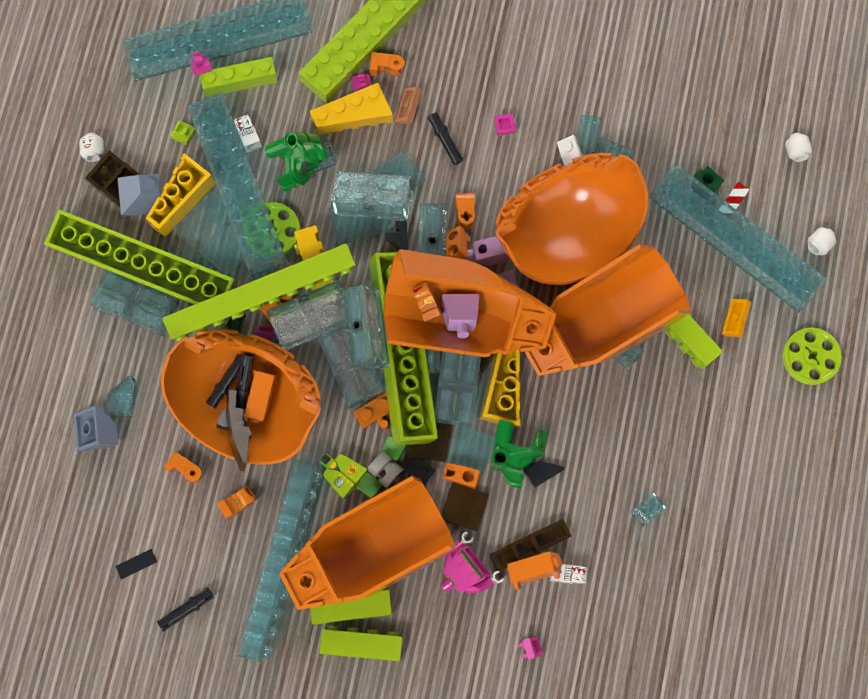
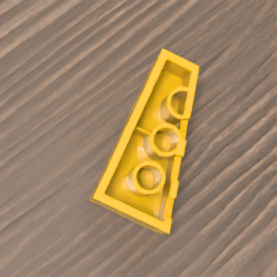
(353, 111)
(180, 195)
(309, 246)
(502, 390)

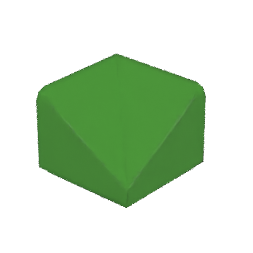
(393, 451)
(369, 485)

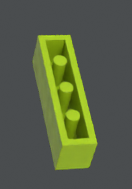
(239, 77)
(694, 342)
(371, 606)
(361, 645)

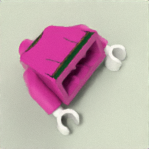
(466, 571)

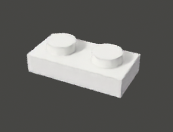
(569, 149)

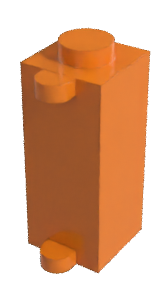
(259, 396)
(534, 569)

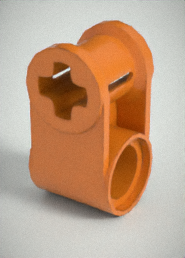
(465, 208)

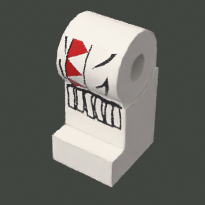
(247, 133)
(571, 574)

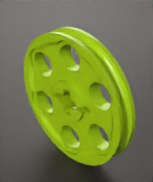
(282, 225)
(811, 364)

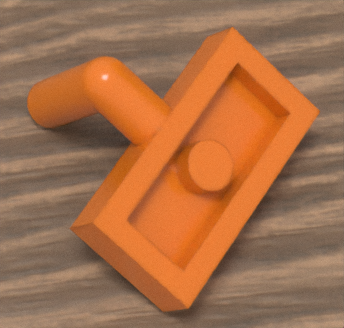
(373, 412)

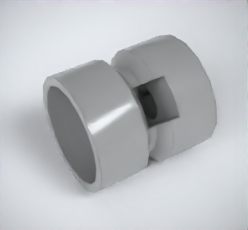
(385, 469)

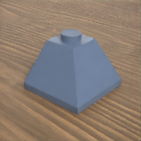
(138, 194)
(94, 430)

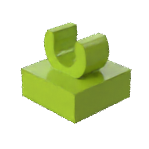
(183, 133)

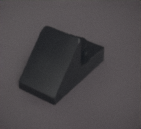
(398, 238)

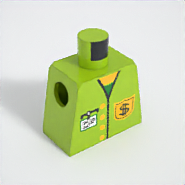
(342, 473)

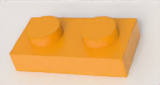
(736, 318)

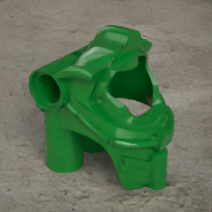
(295, 149)
(515, 457)

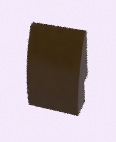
(106, 174)

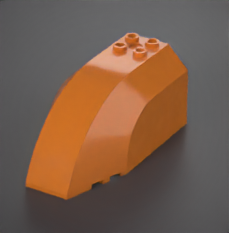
(612, 312)
(505, 318)
(369, 548)

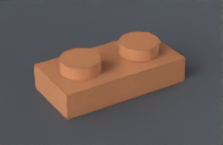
(408, 105)

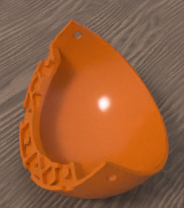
(574, 218)
(200, 363)

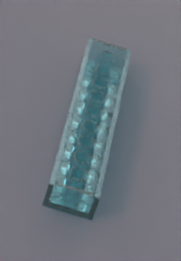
(216, 36)
(237, 185)
(737, 238)
(282, 548)

